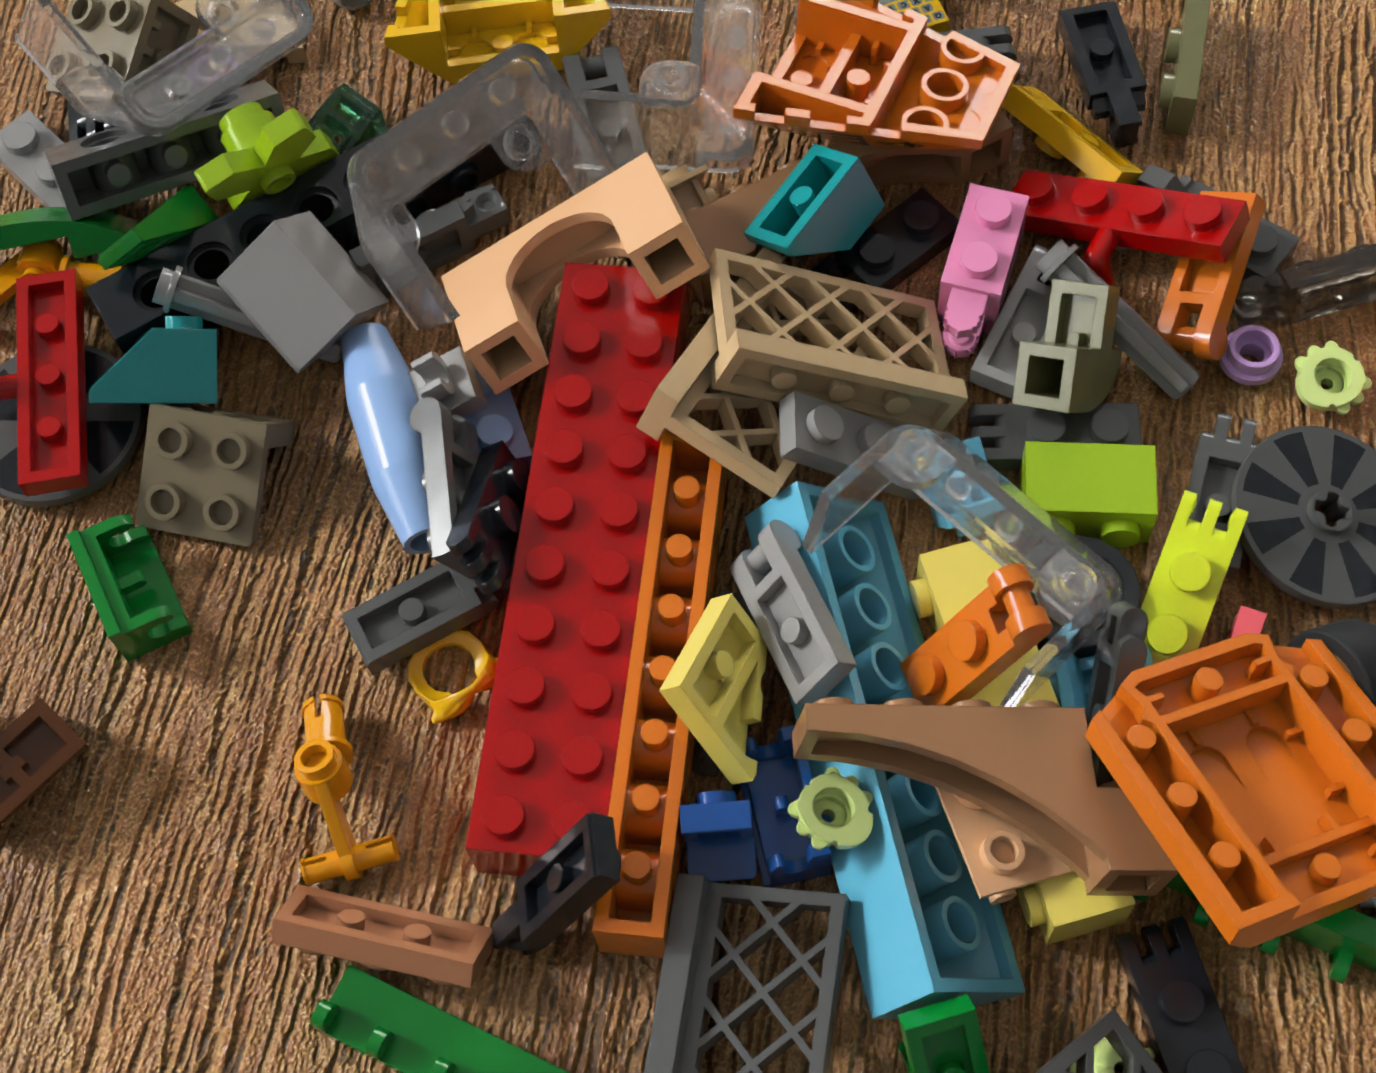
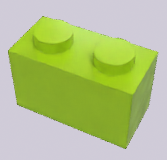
(1094, 488)

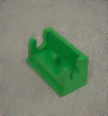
(129, 586)

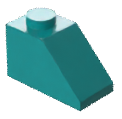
(819, 206)
(164, 367)

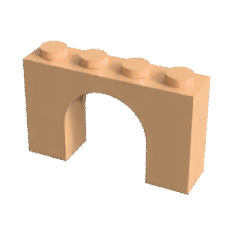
(507, 283)

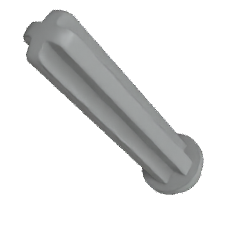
(210, 301)
(1131, 331)

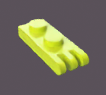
(1189, 578)

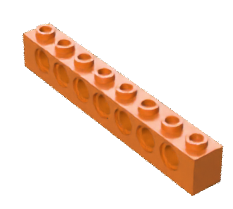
(654, 742)

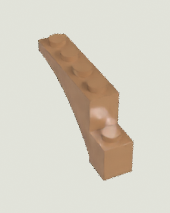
(1012, 761)

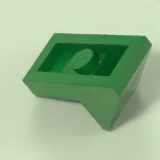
(943, 1038)

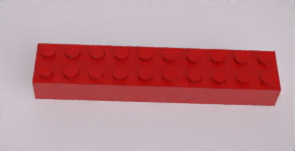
(575, 569)

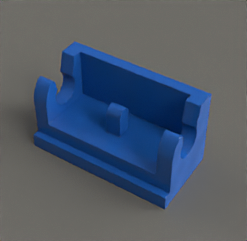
(780, 850)

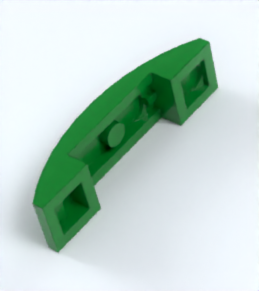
(85, 236)

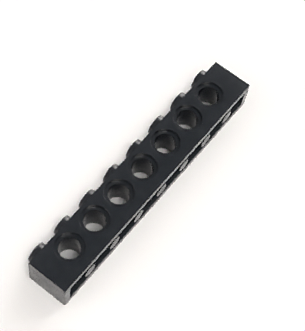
(204, 254)

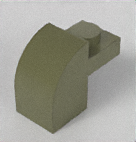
(1076, 359)

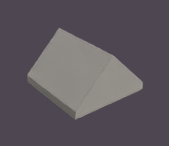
(300, 289)

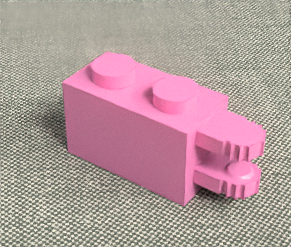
(979, 266)

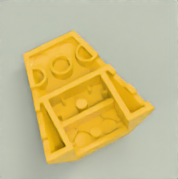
(464, 34)

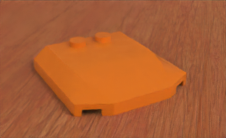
(1251, 779)

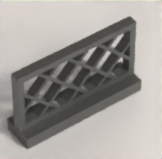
(692, 968)

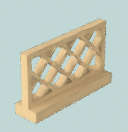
(774, 364)
(686, 388)

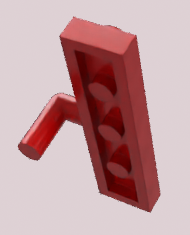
(1131, 218)
(50, 383)

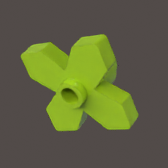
(262, 154)

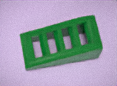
(168, 223)

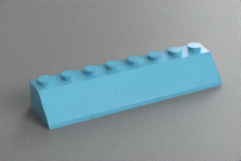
(910, 894)

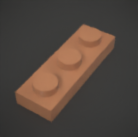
(383, 936)

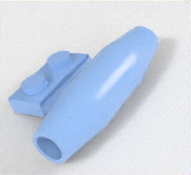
(380, 409)

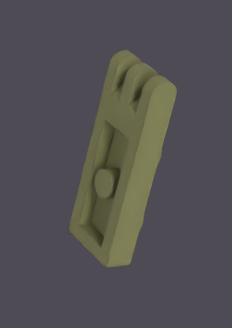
(1185, 50)

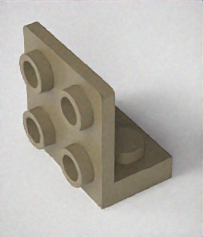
(131, 32)
(206, 470)

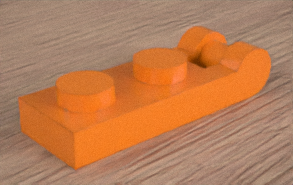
(1208, 290)
(978, 640)

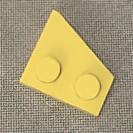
(719, 685)

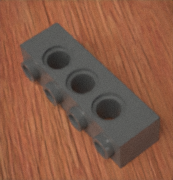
(129, 166)

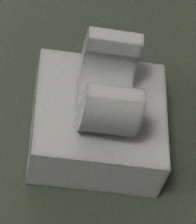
(449, 380)

